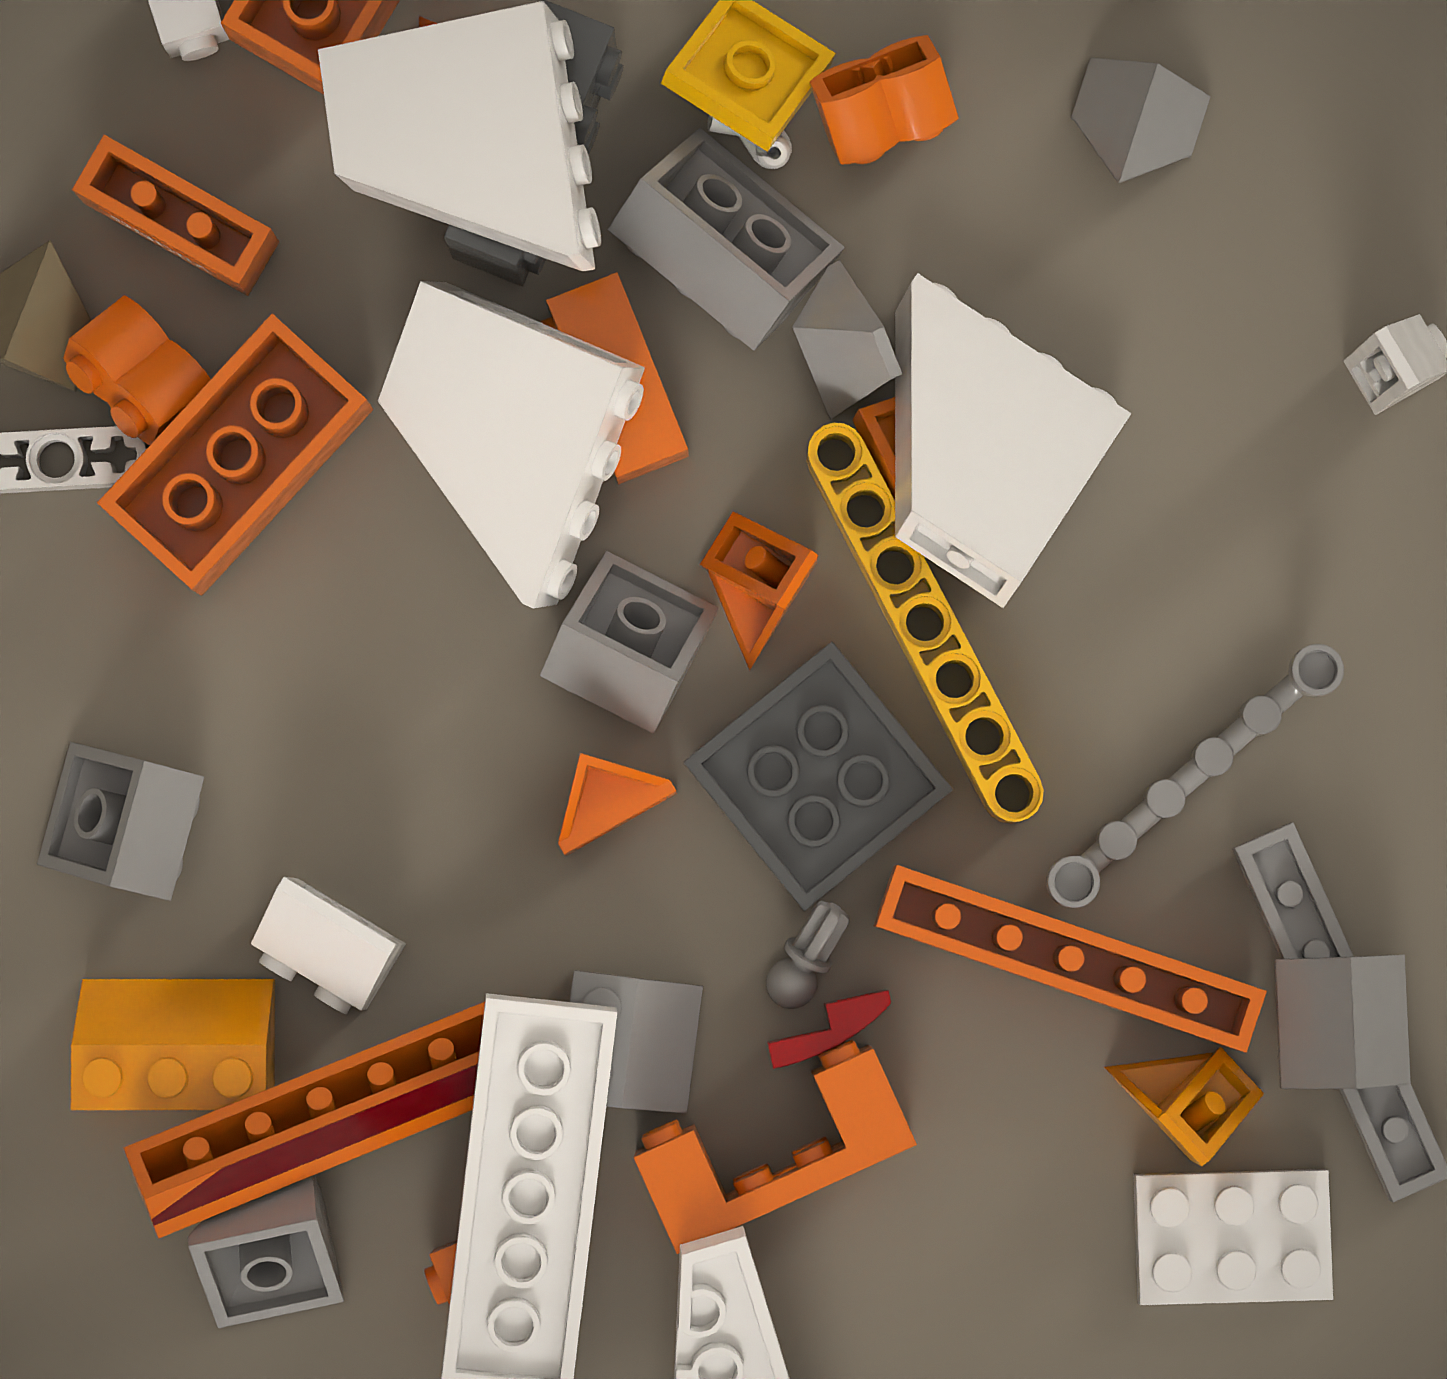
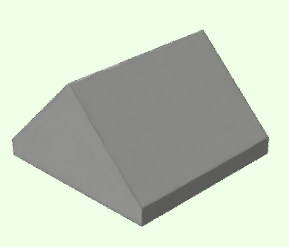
(1342, 1022)

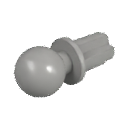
(793, 980)

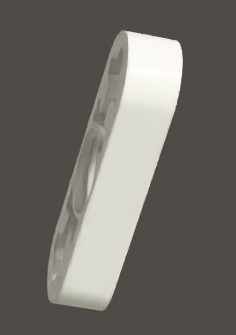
(103, 442)

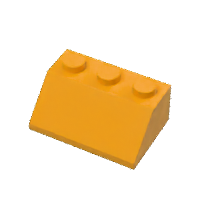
(172, 1043)

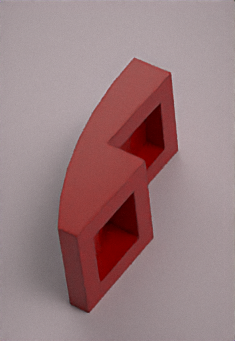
(845, 1019)

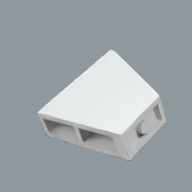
(469, 128)
(511, 428)
(986, 441)

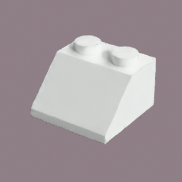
(326, 944)

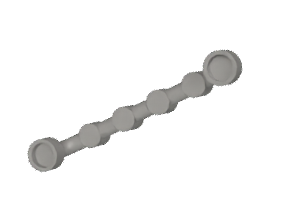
(1312, 673)

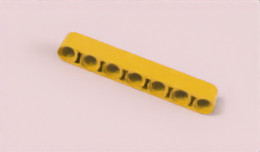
(924, 656)

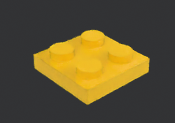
(747, 69)

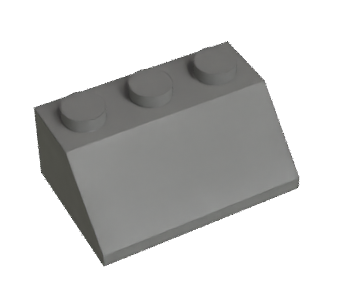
(725, 238)

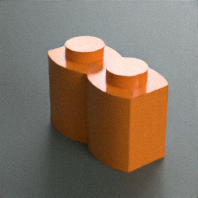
(884, 100)
(134, 369)

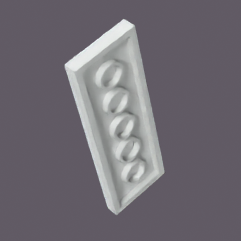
(529, 1189)

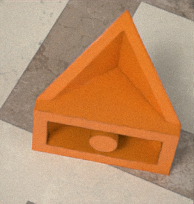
(756, 579)
(605, 798)

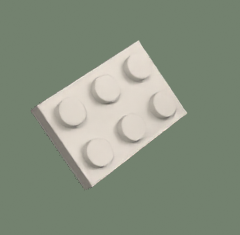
(1233, 1237)

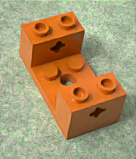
(690, 1191)

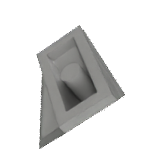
(1138, 115)
(843, 342)

